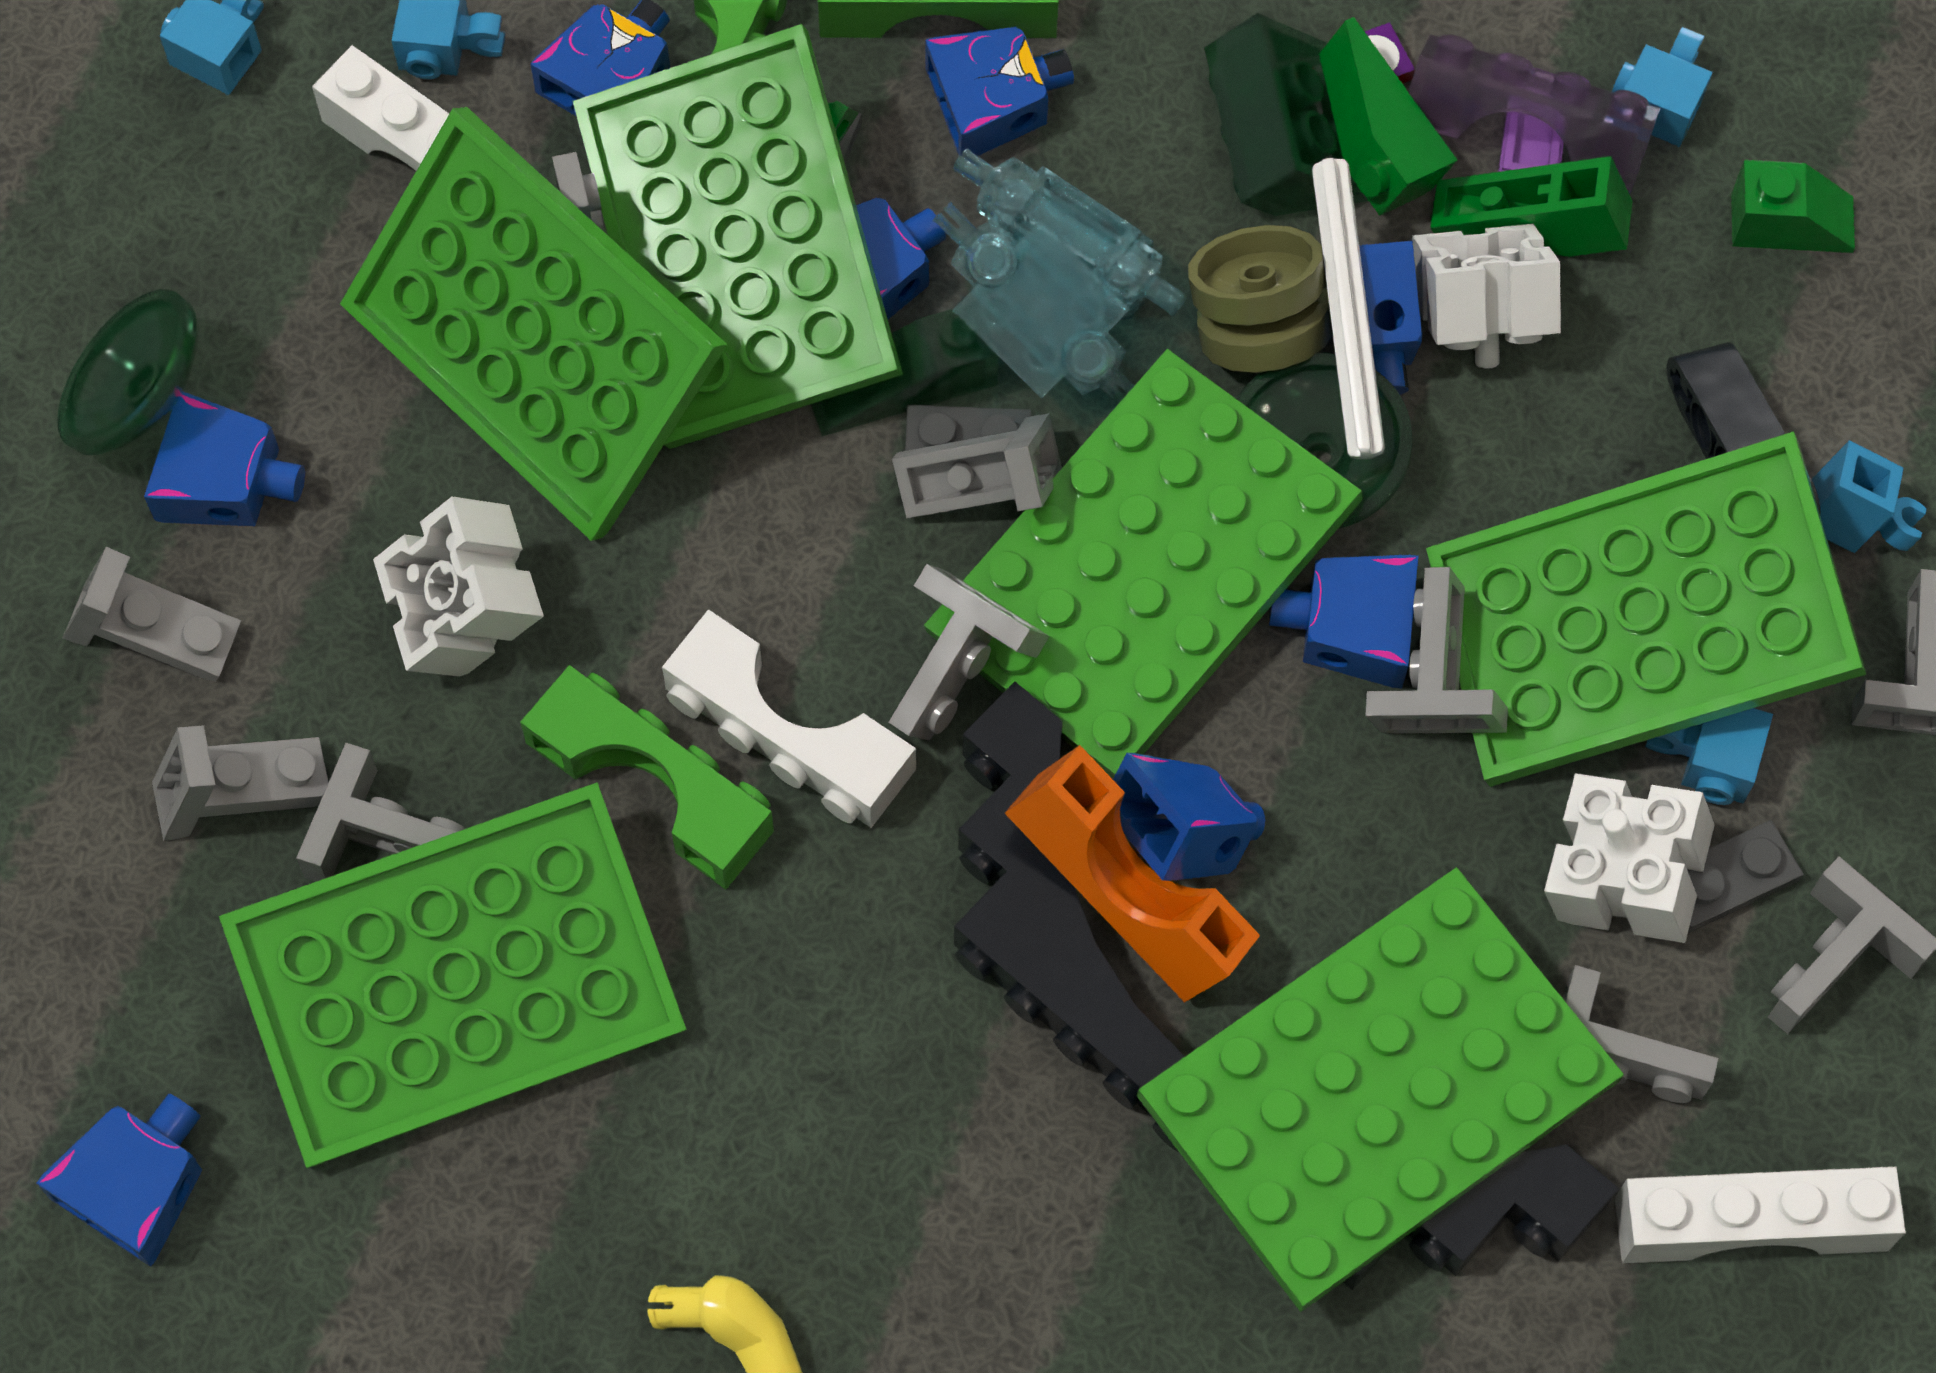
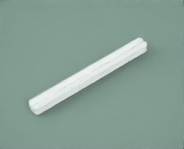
(1348, 309)

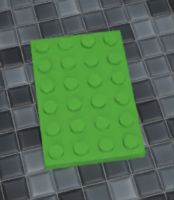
(745, 213)
(531, 323)
(1154, 557)
(1650, 608)
(452, 975)
(1379, 1088)

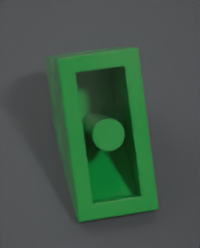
(1790, 209)

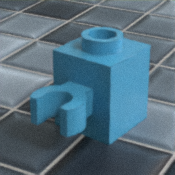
(433, 33)
(213, 40)
(1669, 83)
(1861, 496)
(1720, 753)

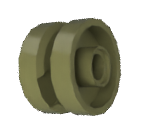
(1260, 298)

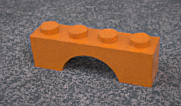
(1178, 930)

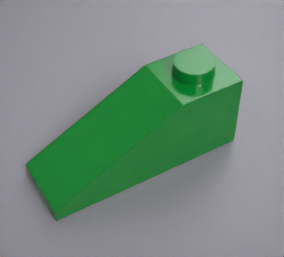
(1379, 126)
(1572, 204)

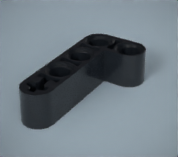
(1722, 401)

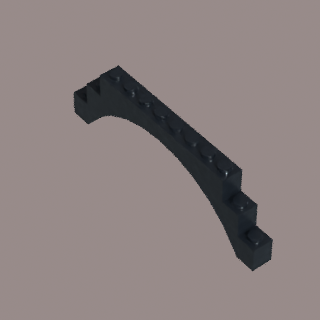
(1043, 953)

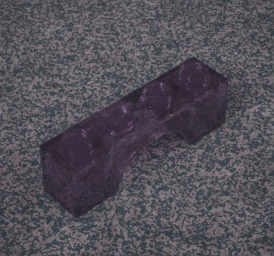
(1463, 84)

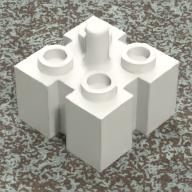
(1487, 287)
(458, 587)
(1630, 857)

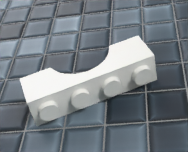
(377, 108)
(852, 764)
(1714, 1213)

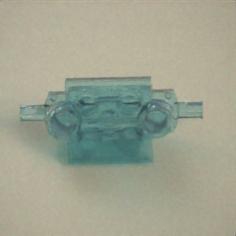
(1100, 238)
(1038, 306)

